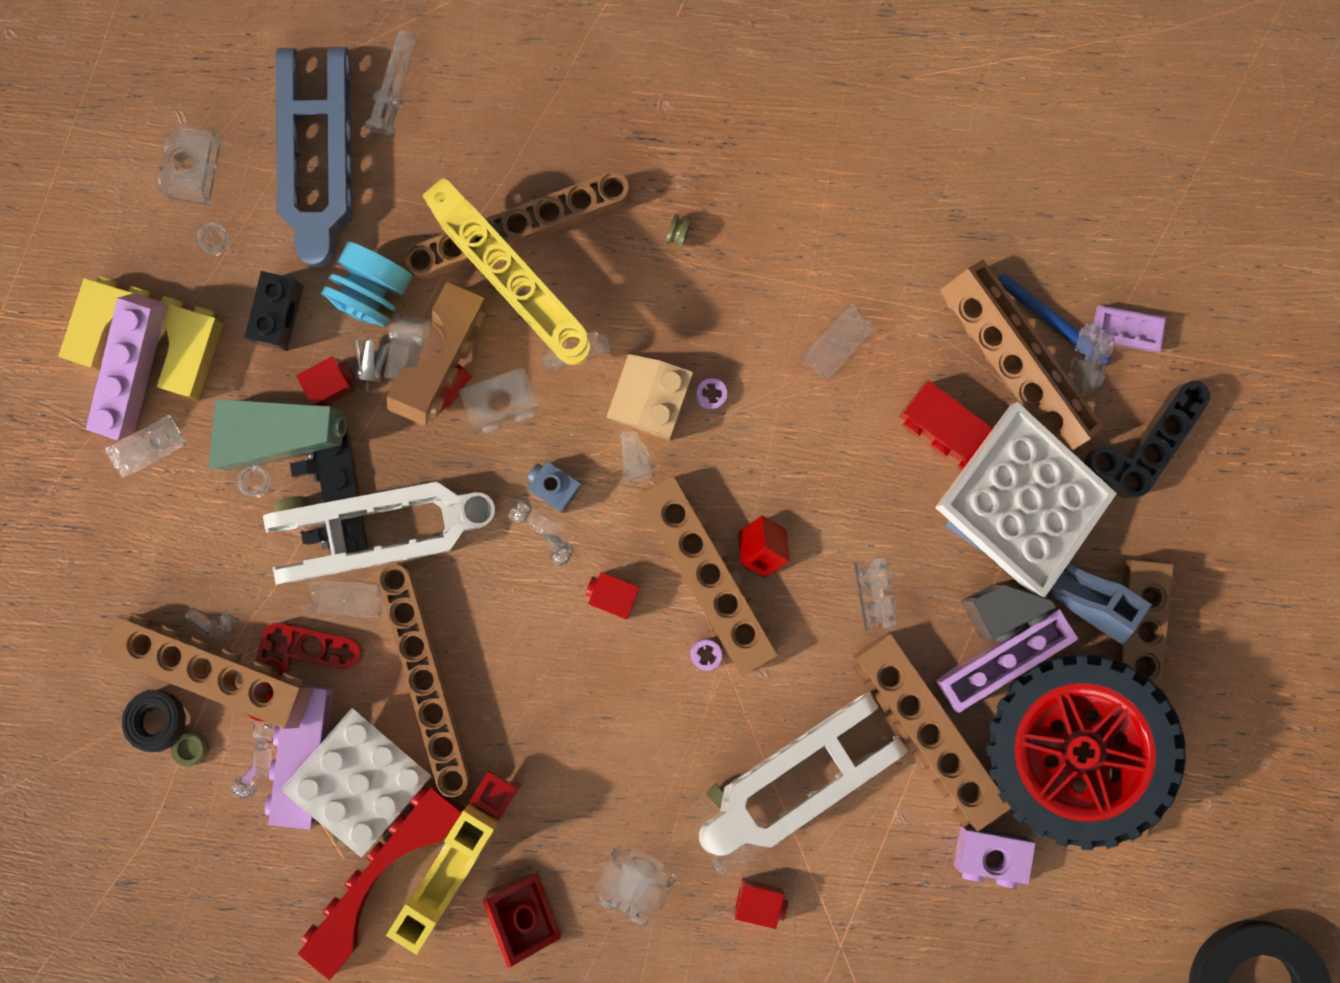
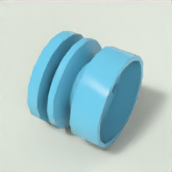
(366, 284)

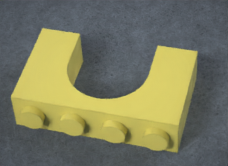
(190, 334)
(444, 878)

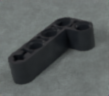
(1155, 436)

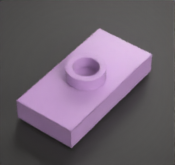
(1132, 328)

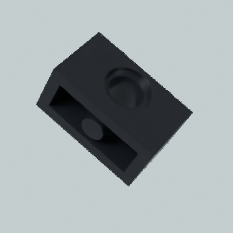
(274, 311)

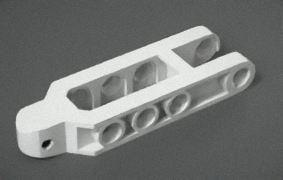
(458, 512)
(733, 823)

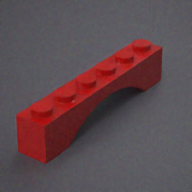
(338, 936)

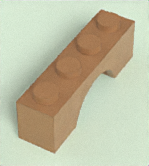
(419, 389)

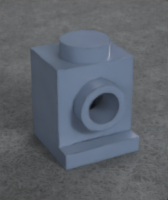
(565, 490)

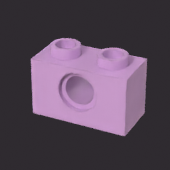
(1015, 860)

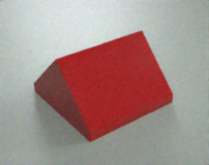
(521, 918)

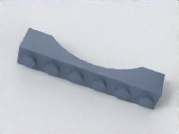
(1094, 599)

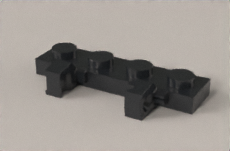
(338, 481)

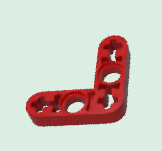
(294, 649)

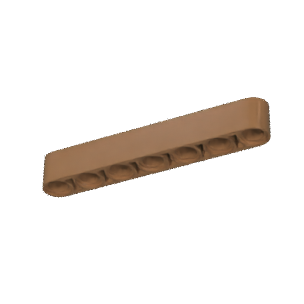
(536, 226)
(421, 696)

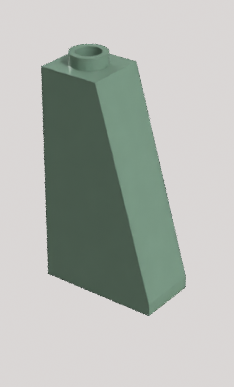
(267, 432)

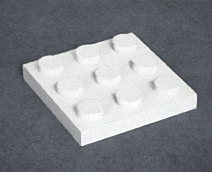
(356, 782)

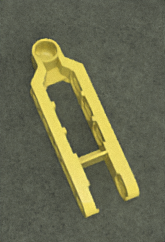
(540, 306)

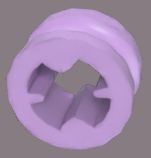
(718, 386)
(716, 651)

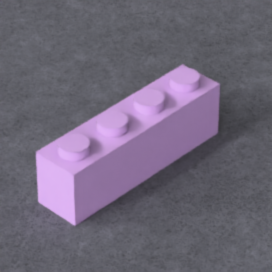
(126, 366)
(1005, 661)
(292, 751)

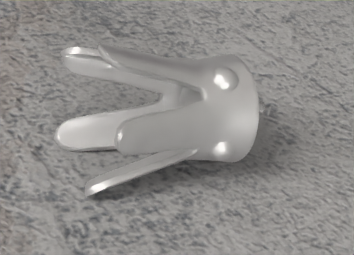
(366, 368)

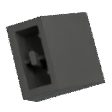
(1001, 609)

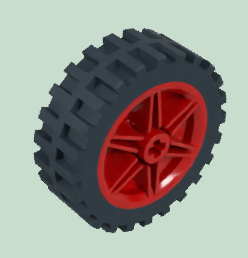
(1045, 796)

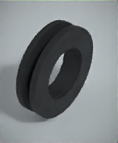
(1251, 938)

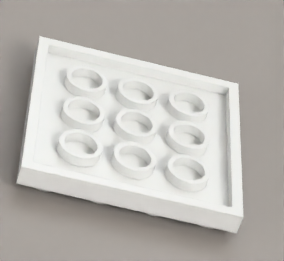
(1026, 500)

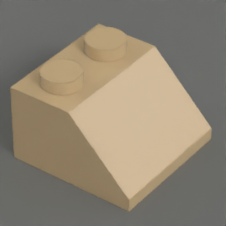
(650, 396)

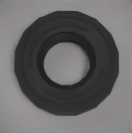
(133, 721)

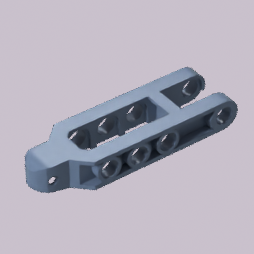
(314, 230)

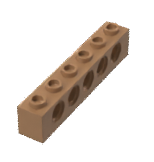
(1021, 340)
(127, 647)
(744, 656)
(986, 803)

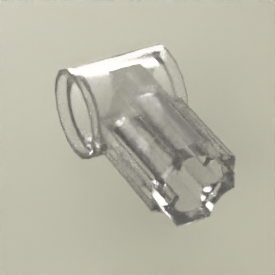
(407, 338)

